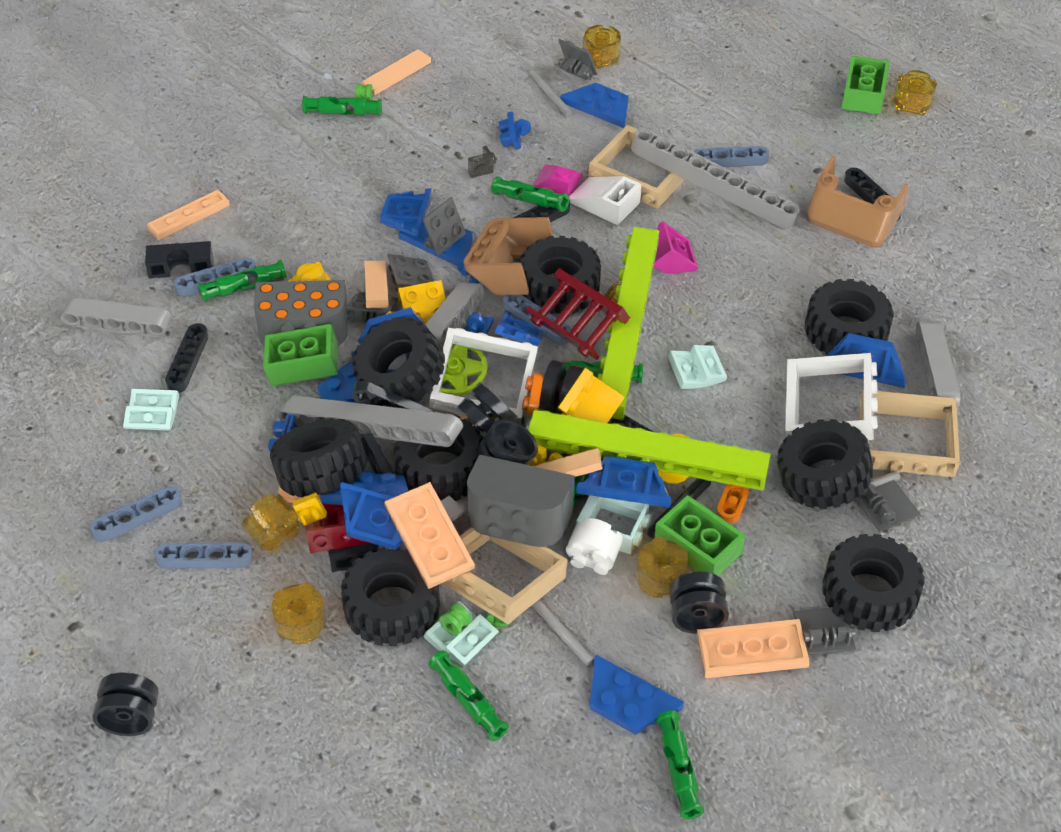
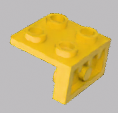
(422, 298)
(591, 399)

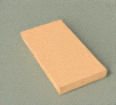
(429, 535)
(752, 648)

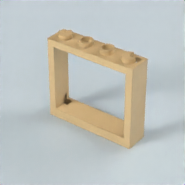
(598, 168)
(922, 407)
(493, 599)

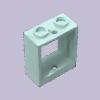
(629, 509)

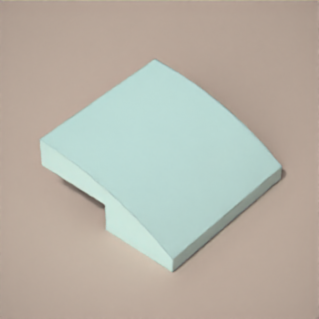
(697, 367)
(151, 409)
(467, 643)

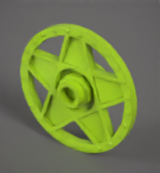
(460, 367)

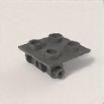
(576, 60)
(443, 226)
(408, 271)
(358, 312)
(887, 505)
(825, 631)

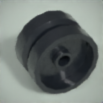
(557, 384)
(487, 411)
(508, 442)
(698, 602)
(125, 704)

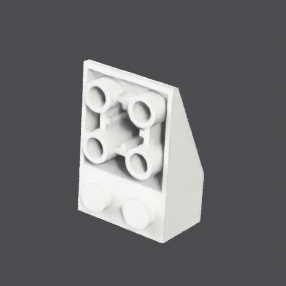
(608, 197)

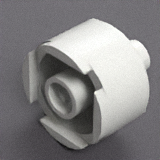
(594, 545)

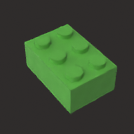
(865, 85)
(301, 355)
(705, 536)

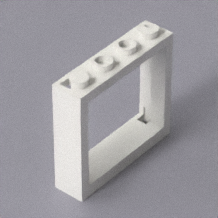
(833, 365)
(448, 403)

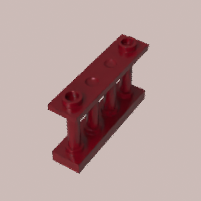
(581, 293)
(330, 531)

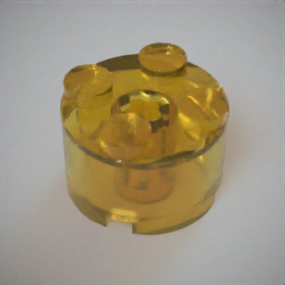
(603, 45)
(914, 92)
(271, 522)
(659, 566)
(298, 613)

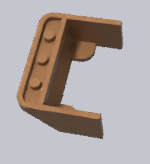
(852, 216)
(497, 247)

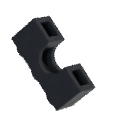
(164, 257)

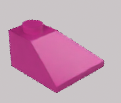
(558, 179)
(673, 251)

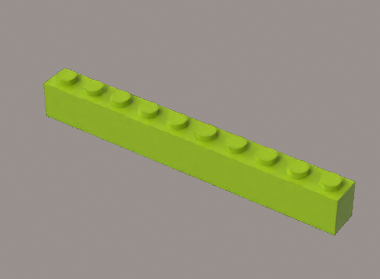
(633, 297)
(668, 452)

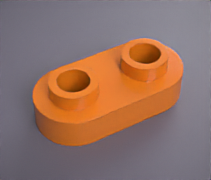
(534, 385)
(731, 507)

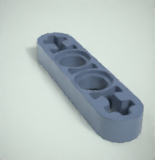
(752, 155)
(211, 273)
(518, 304)
(134, 510)
(203, 559)

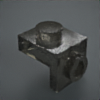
(481, 164)

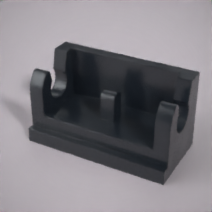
(343, 558)

